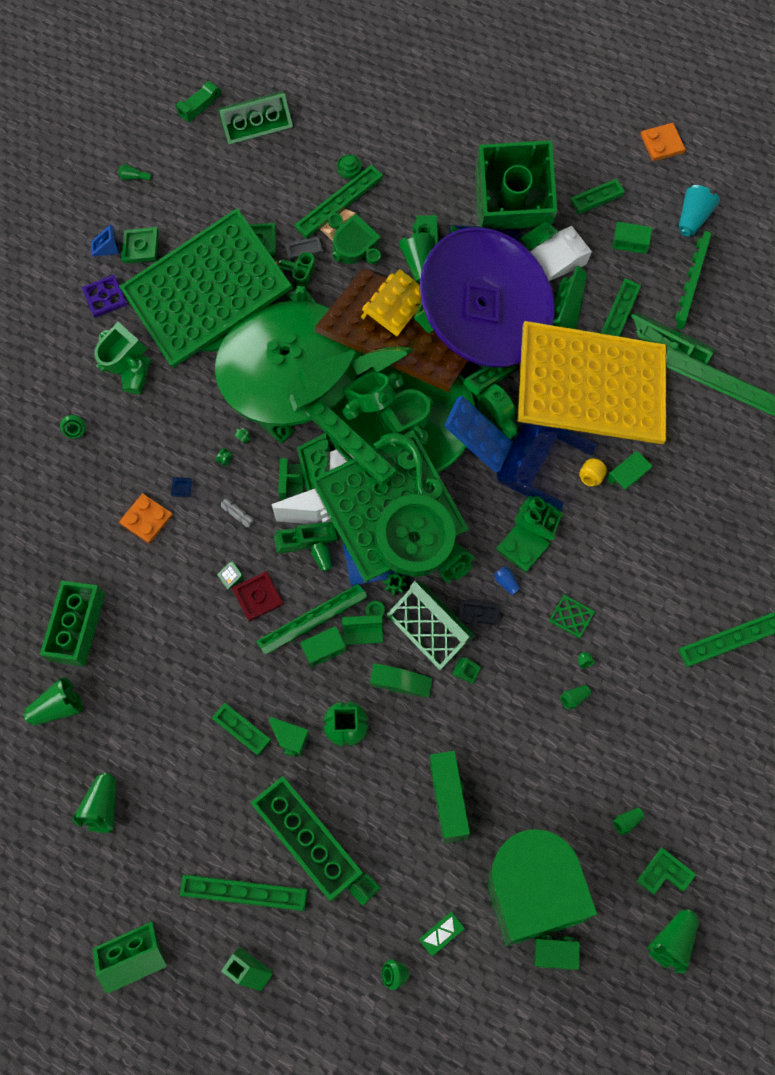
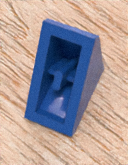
(105, 243)

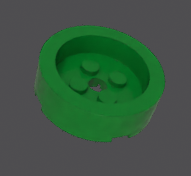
(420, 516)

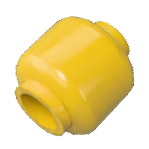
(593, 472)

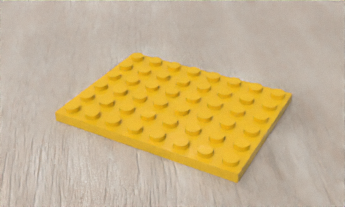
(592, 383)

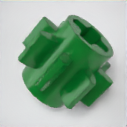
(393, 588)

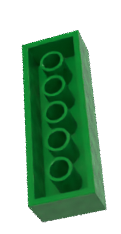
(307, 839)

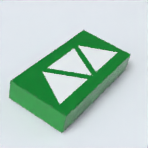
(441, 934)

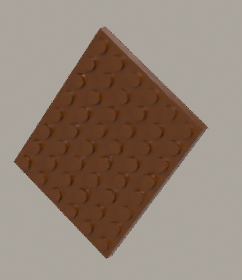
(430, 357)

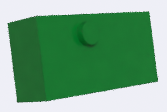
(72, 623)
(449, 797)

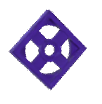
(109, 307)

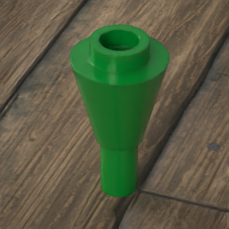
(130, 173)

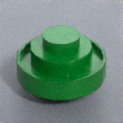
(349, 166)

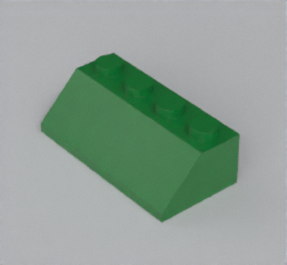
(255, 117)

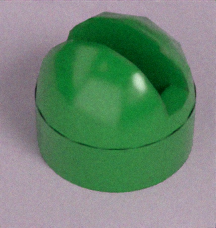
(587, 658)

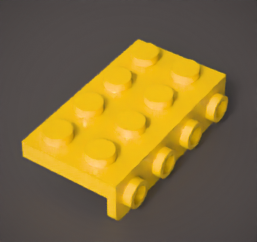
(395, 302)

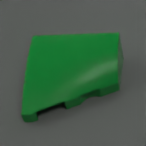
(134, 383)

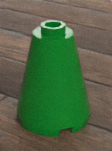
(416, 251)
(457, 564)
(54, 704)
(98, 805)
(675, 942)

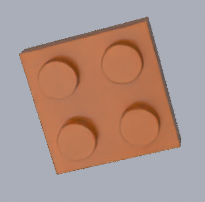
(145, 518)

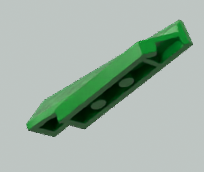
(569, 299)
(658, 333)

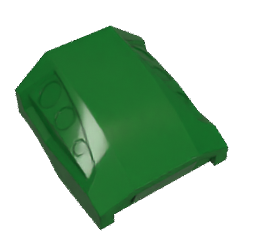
(539, 517)

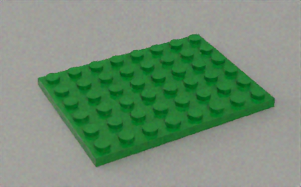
(205, 287)

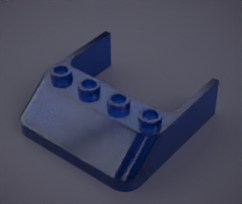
(528, 455)

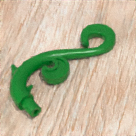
(416, 462)

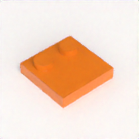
(662, 142)

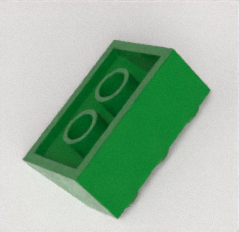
(128, 958)

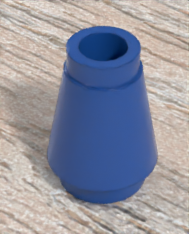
(507, 580)

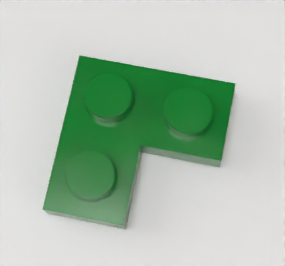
(664, 867)

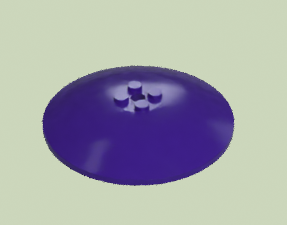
(499, 272)

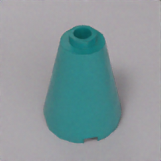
(696, 209)

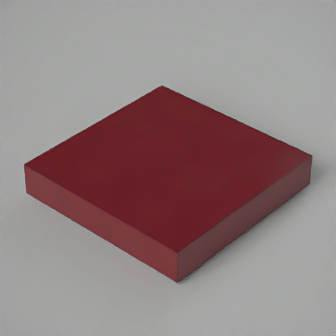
(257, 596)

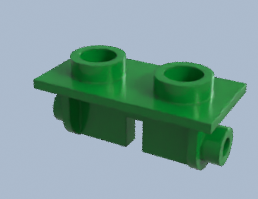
(538, 235)

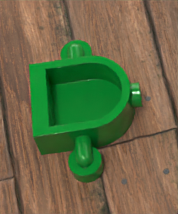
(353, 240)
(119, 351)
(370, 393)
(498, 409)
(408, 412)

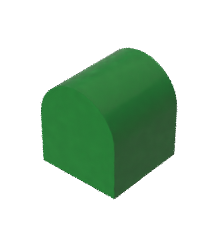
(515, 185)
(537, 887)

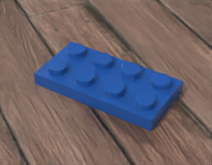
(478, 434)

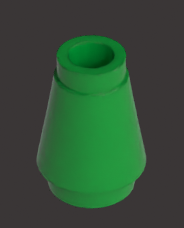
(322, 556)
(575, 696)
(628, 821)

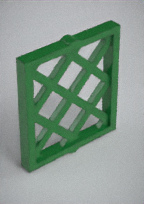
(585, 623)

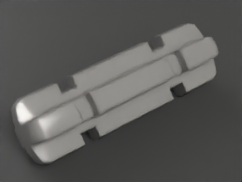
(237, 512)

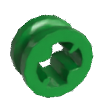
(224, 456)

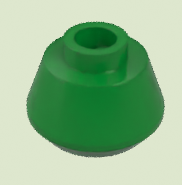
(72, 426)
(394, 974)

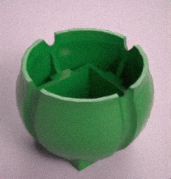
(349, 736)

